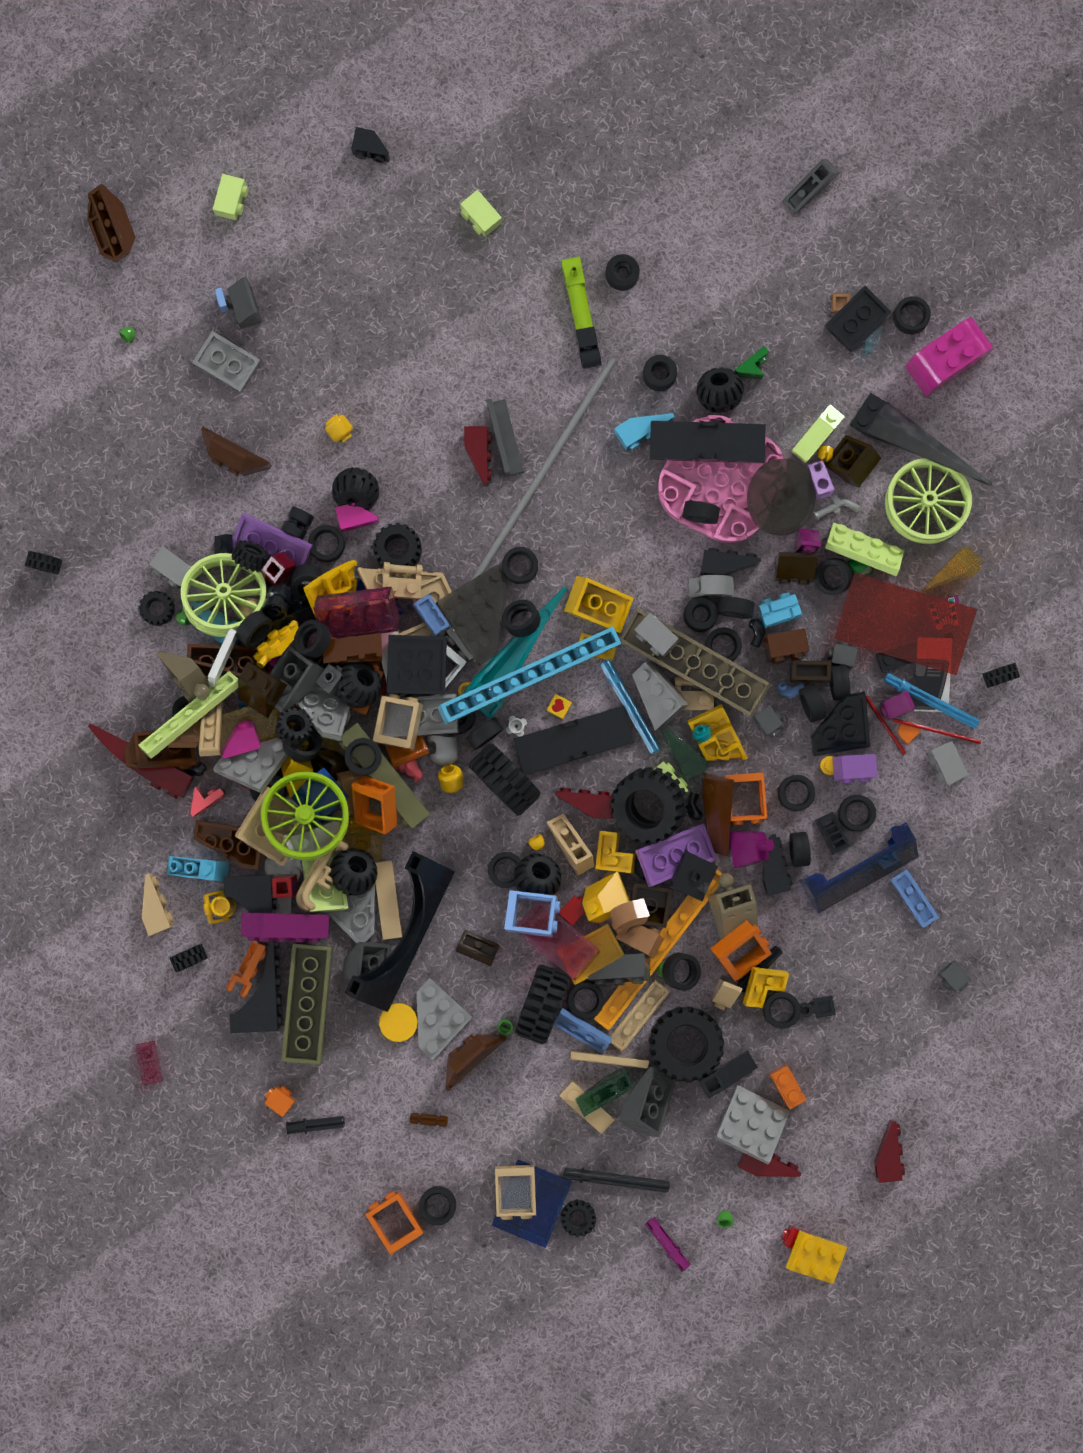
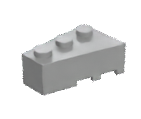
(658, 695)

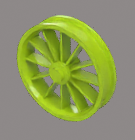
(305, 815)

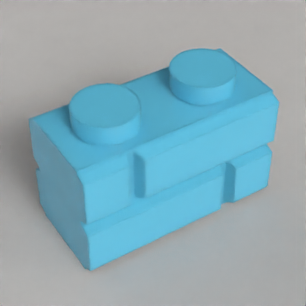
(779, 610)

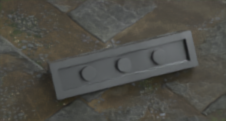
(505, 437)

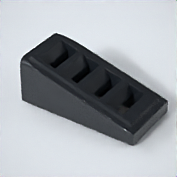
(844, 845)

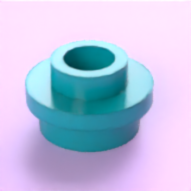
(702, 733)

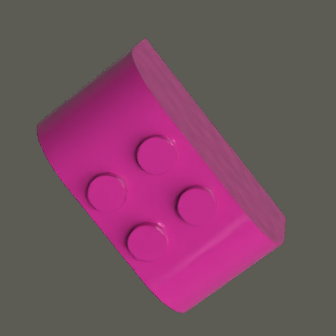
(949, 356)

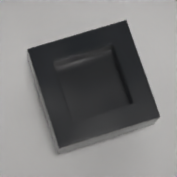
(223, 544)

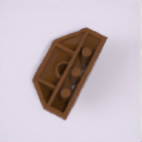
(109, 224)
(232, 455)
(469, 1056)

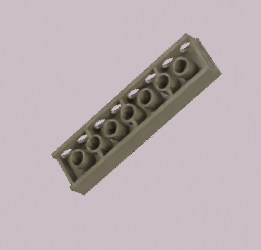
(703, 668)

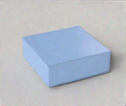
(221, 299)

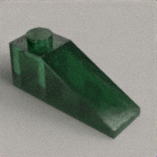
(688, 759)
(604, 1091)

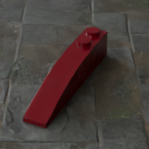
(169, 778)

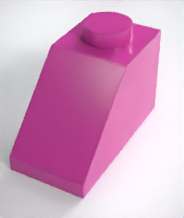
(354, 517)
(242, 739)

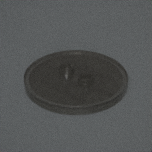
(781, 497)

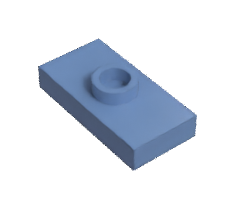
(431, 615)

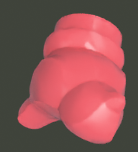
(411, 770)

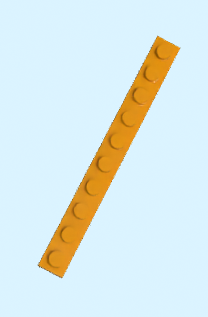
(675, 928)

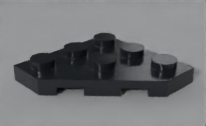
(844, 727)

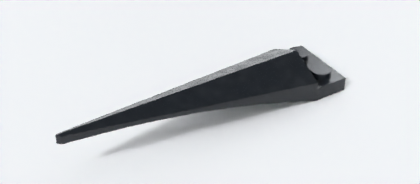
(889, 425)

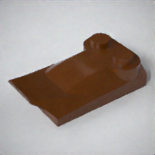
(168, 757)

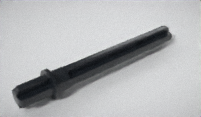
(616, 1179)

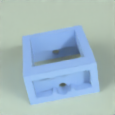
(512, 907)

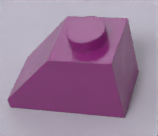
(896, 705)

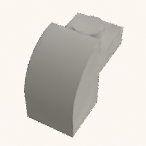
(711, 586)

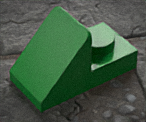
(749, 367)

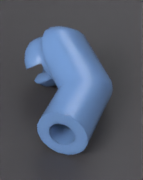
(788, 691)

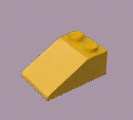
(598, 604)

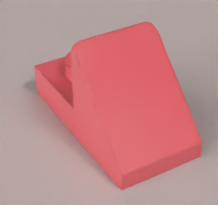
(200, 803)

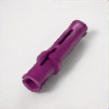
(669, 1246)

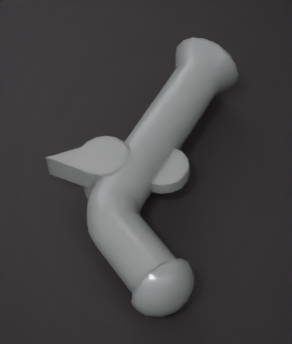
(835, 507)

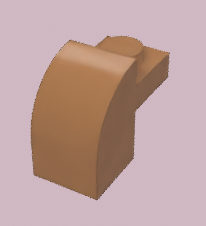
(628, 915)

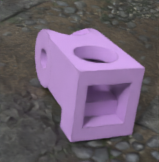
(821, 480)

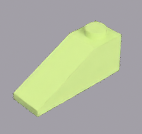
(817, 433)

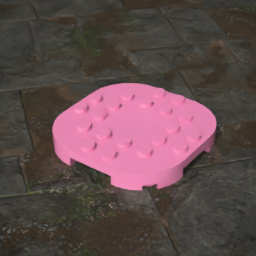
(714, 483)

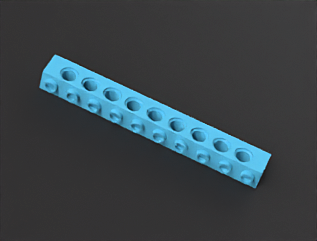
(528, 675)

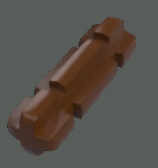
(428, 1119)

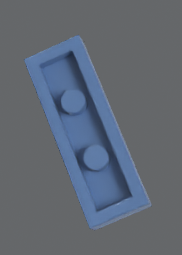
(914, 898)
(582, 1031)

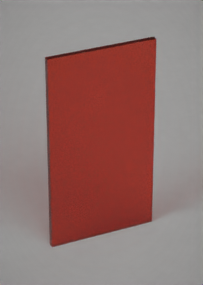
(905, 624)

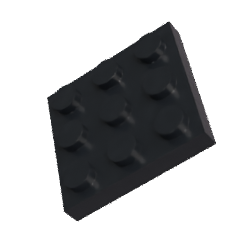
(416, 664)

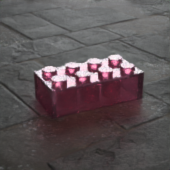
(358, 612)
(566, 948)

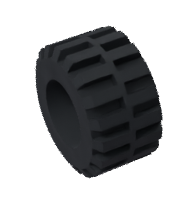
(393, 532)

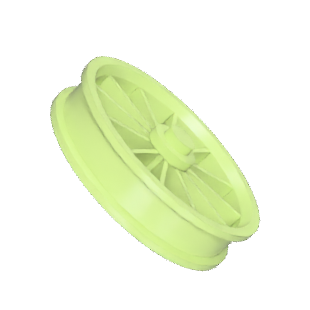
(927, 502)
(223, 594)

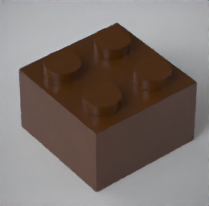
(786, 645)

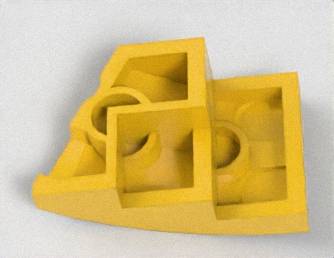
(334, 581)
(723, 741)

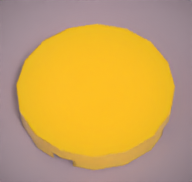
(398, 1022)

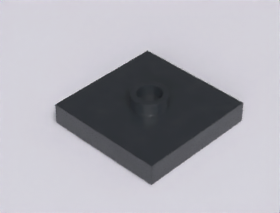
(693, 875)

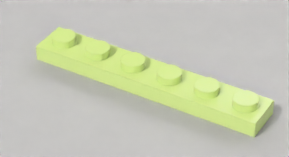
(188, 716)

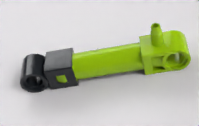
(584, 327)

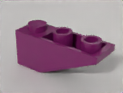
(807, 541)

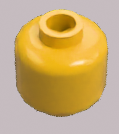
(338, 428)
(450, 778)

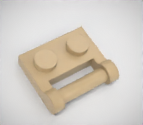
(403, 587)
(697, 699)

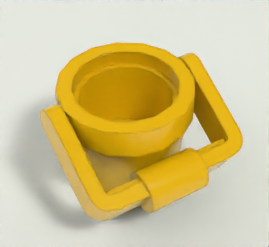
(220, 906)

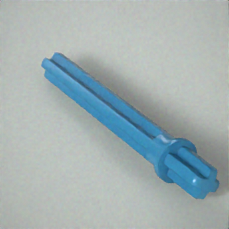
(902, 685)
(630, 706)

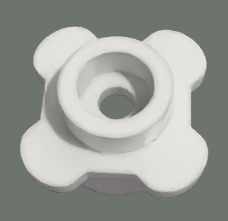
(512, 722)

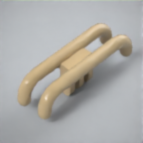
(317, 875)

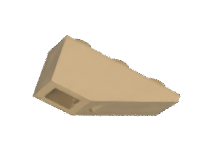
(154, 912)

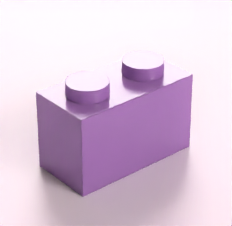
(855, 767)

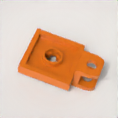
(247, 968)

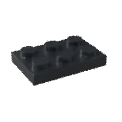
(857, 319)

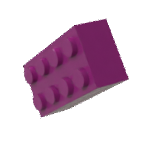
(284, 927)

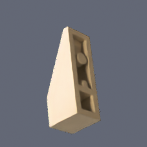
(571, 844)
(725, 994)
(598, 1119)

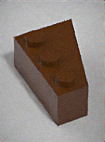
(354, 649)

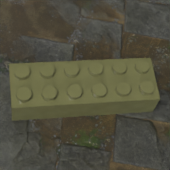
(406, 802)
(307, 1003)

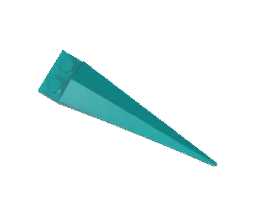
(512, 656)

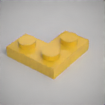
(608, 856)
(760, 982)

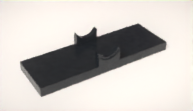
(707, 441)
(573, 740)

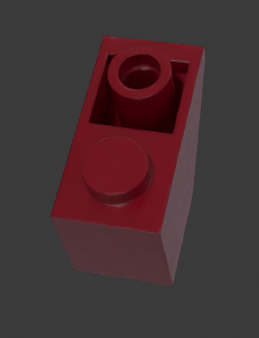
(278, 569)

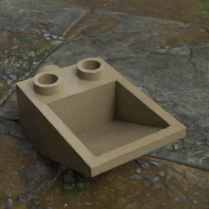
(186, 675)
(730, 910)

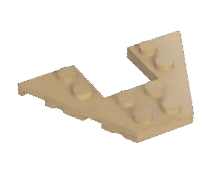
(431, 583)

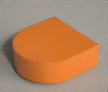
(907, 732)

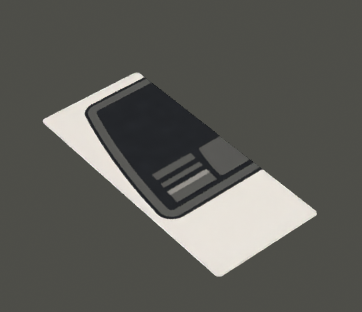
(933, 682)

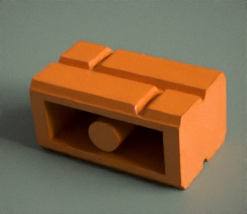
(787, 1086)

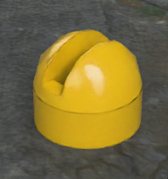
(825, 453)
(536, 842)

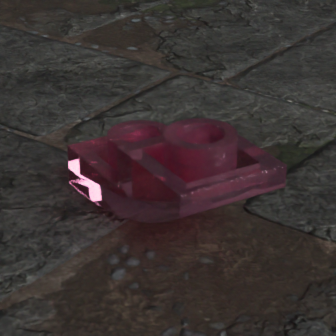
(149, 1062)

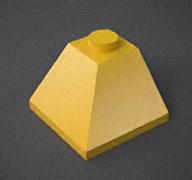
(603, 897)

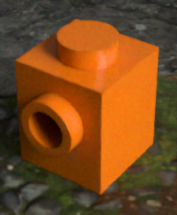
(279, 1100)

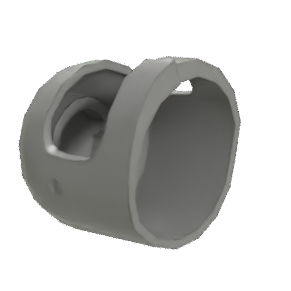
(446, 750)

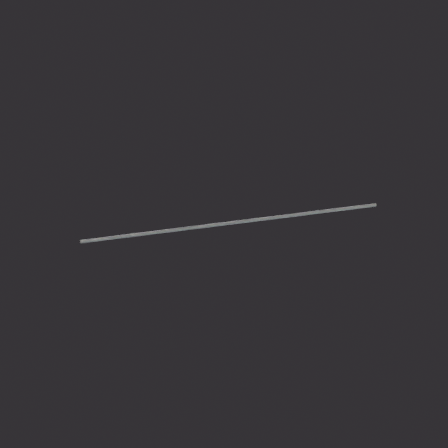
(539, 477)

